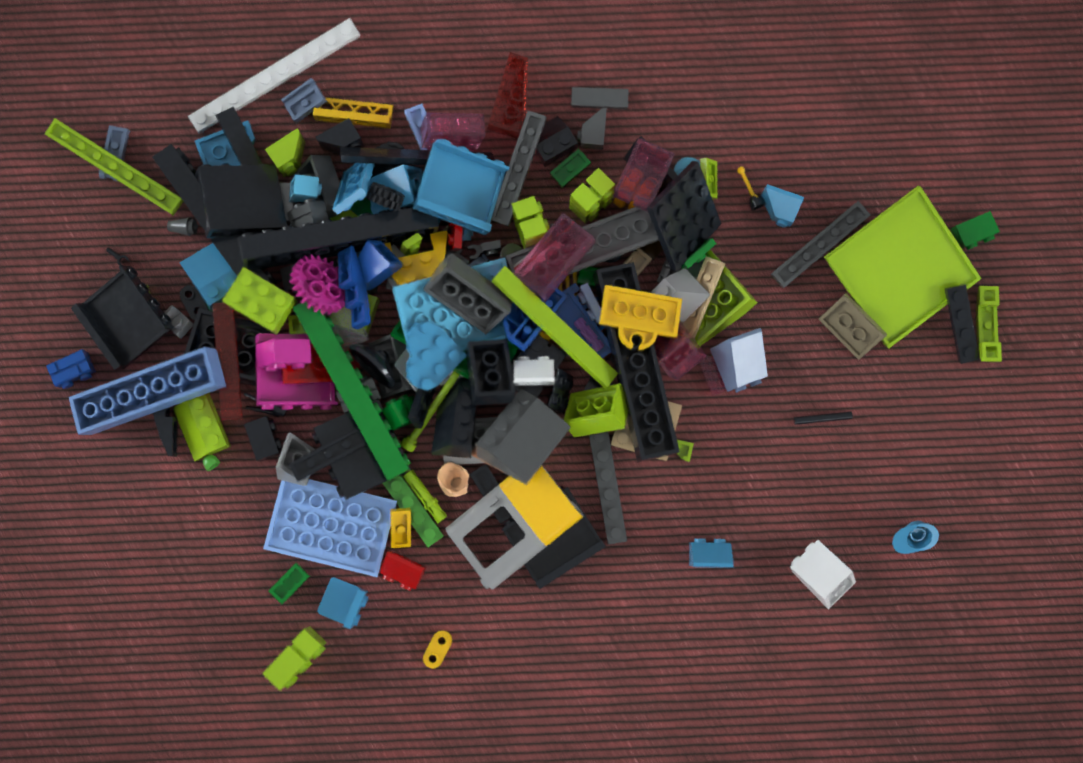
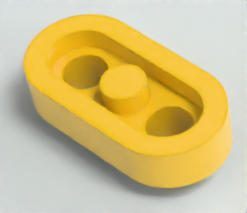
(437, 649)

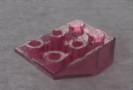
(679, 353)

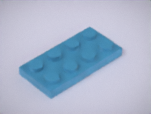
(353, 186)

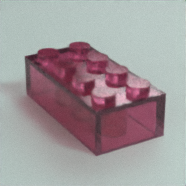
(554, 257)

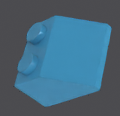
(710, 554)

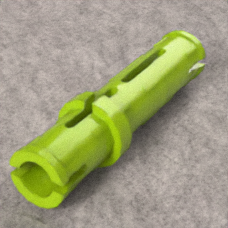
(423, 494)

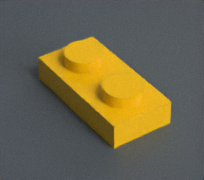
(400, 527)

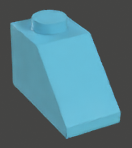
(304, 188)

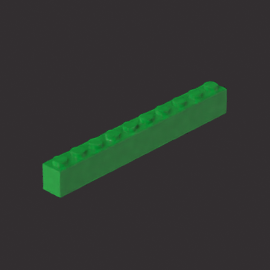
(353, 391)

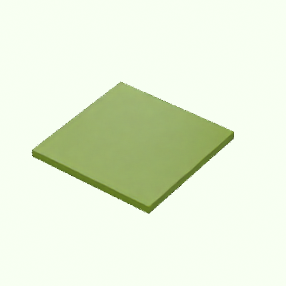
(902, 265)

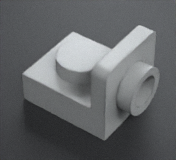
(179, 321)

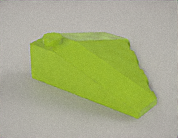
(726, 306)

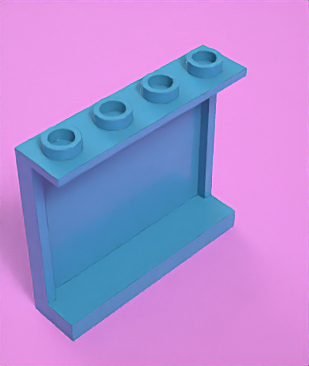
(460, 186)

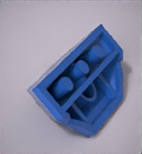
(522, 329)

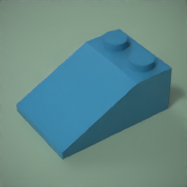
(209, 274)

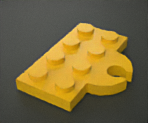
(639, 315)

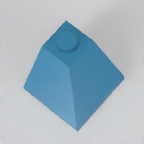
(781, 205)

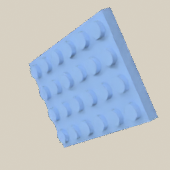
(328, 530)

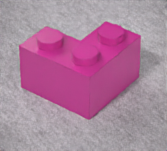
(281, 352)

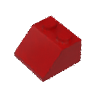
(402, 570)

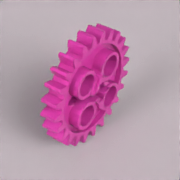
(318, 284)

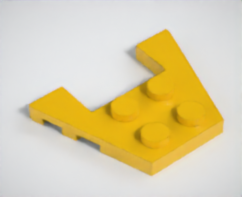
(422, 264)

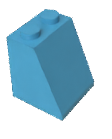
(404, 180)

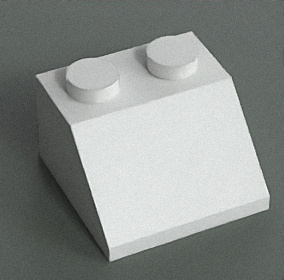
(533, 372)

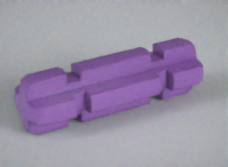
(588, 334)

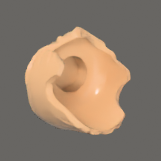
(453, 479)

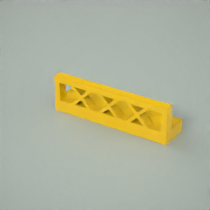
(356, 118)

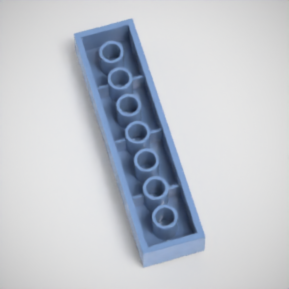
(147, 391)

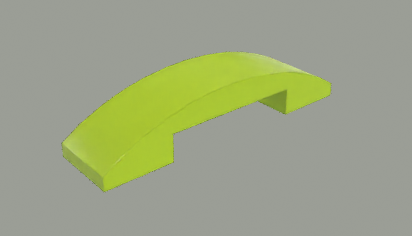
(987, 324)

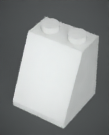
(823, 573)

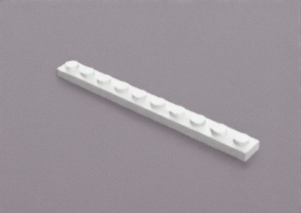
(276, 74)

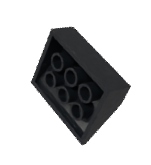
(204, 336)

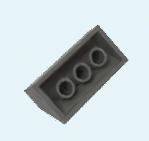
(468, 294)

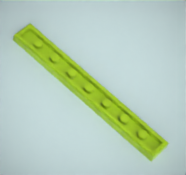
(114, 166)
(554, 327)

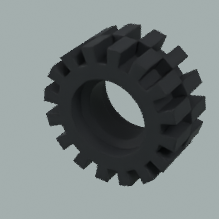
(385, 196)

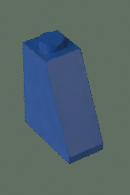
(377, 263)

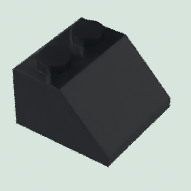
(339, 136)
(555, 141)

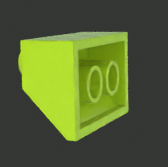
(596, 411)
(201, 426)

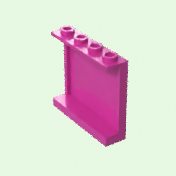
(272, 393)

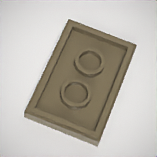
(852, 326)

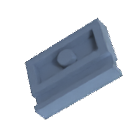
(304, 100)
(587, 297)

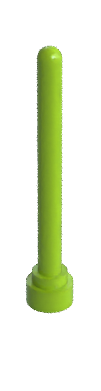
(410, 441)

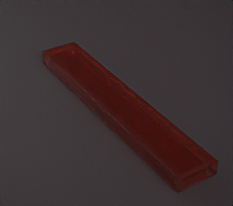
(227, 352)

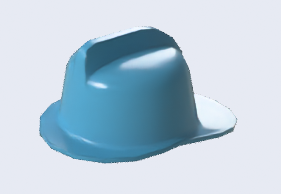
(915, 537)

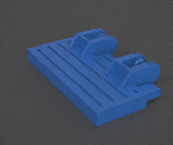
(573, 310)

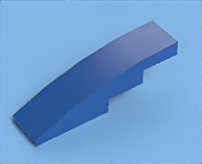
(353, 282)

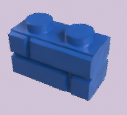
(70, 369)

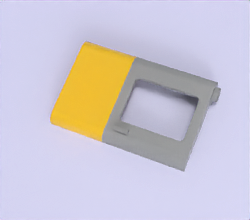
(538, 509)

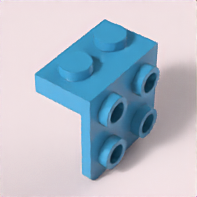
(343, 602)

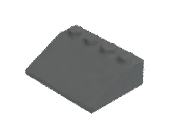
(522, 437)

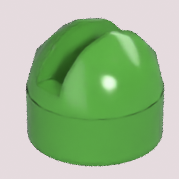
(210, 462)

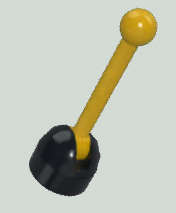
(755, 201)

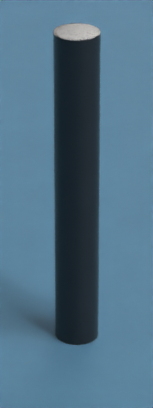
(823, 418)

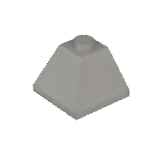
(685, 287)

